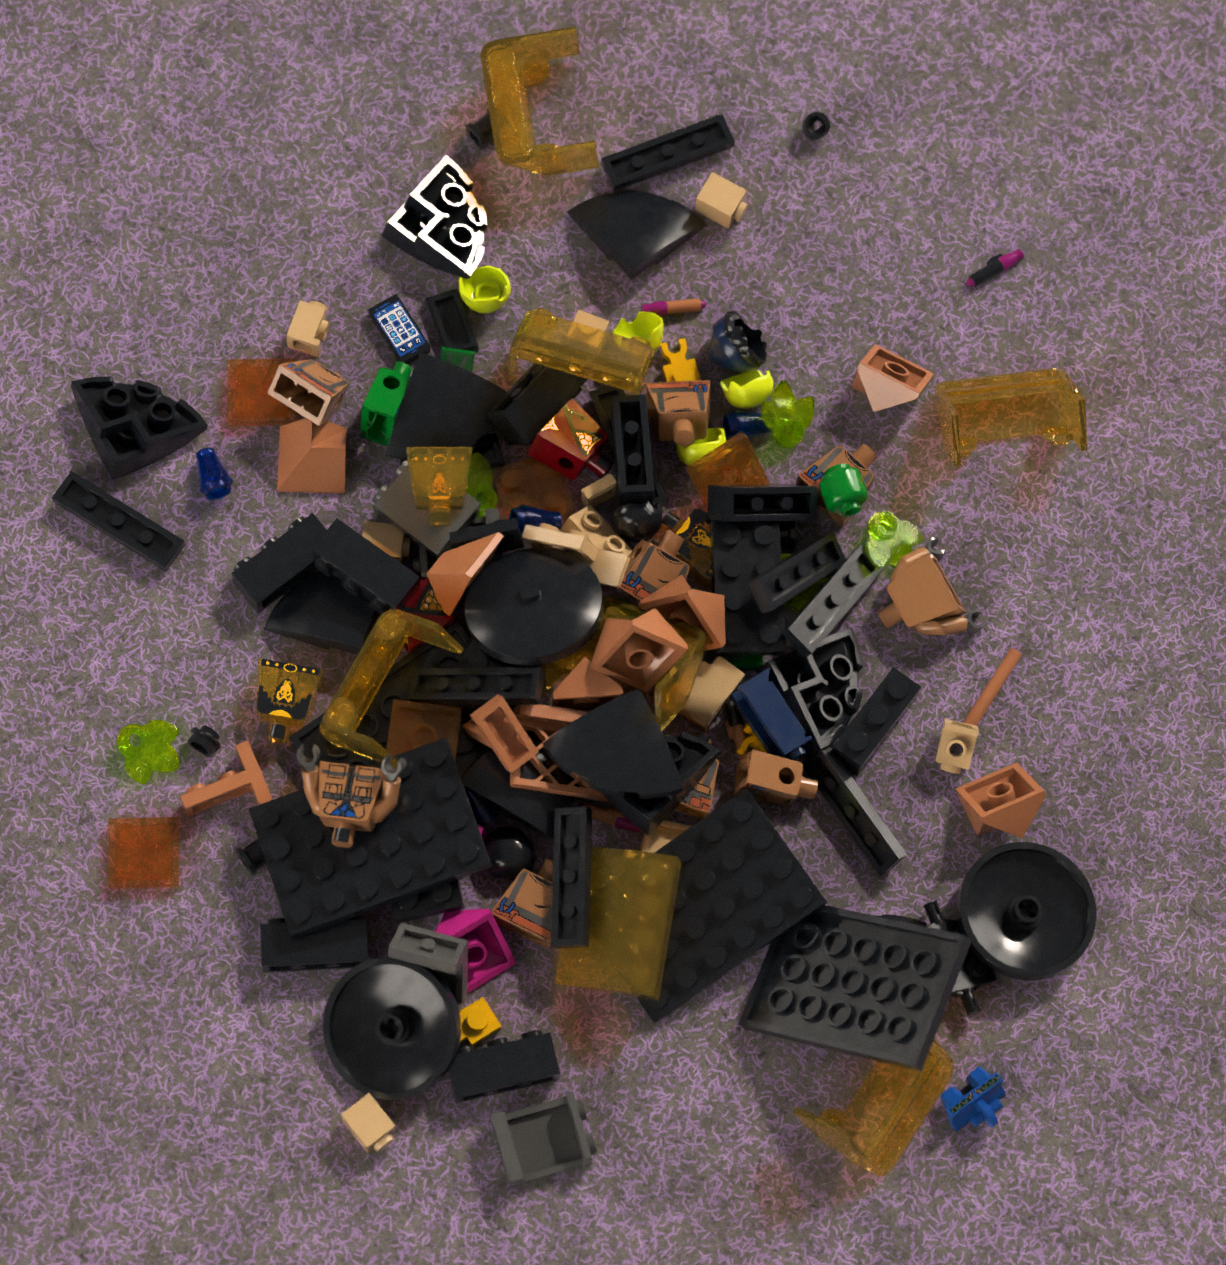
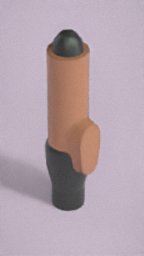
(735, 727)

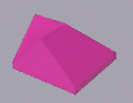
(486, 944)

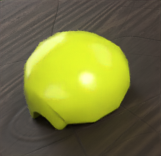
(485, 289)
(645, 325)
(748, 389)
(701, 447)

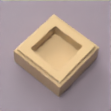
(599, 491)

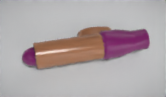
(665, 308)
(611, 816)

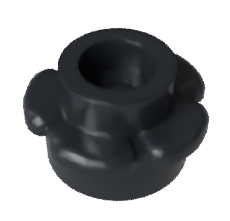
(204, 740)

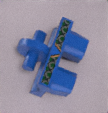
(978, 1104)

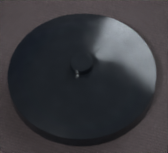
(534, 606)
(1026, 911)
(391, 1028)

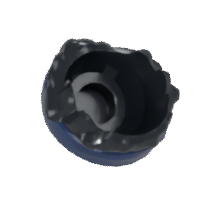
(736, 345)

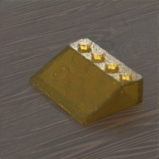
(627, 926)

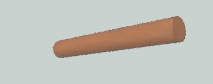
(993, 687)

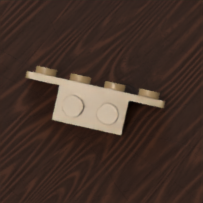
(607, 565)

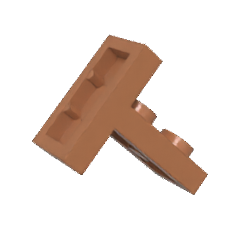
(500, 730)
(229, 785)

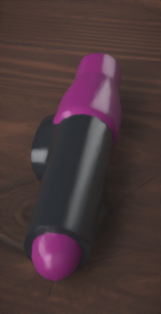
(994, 266)

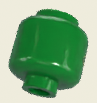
(843, 489)

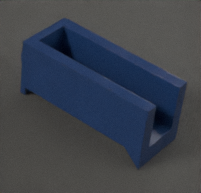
(770, 717)

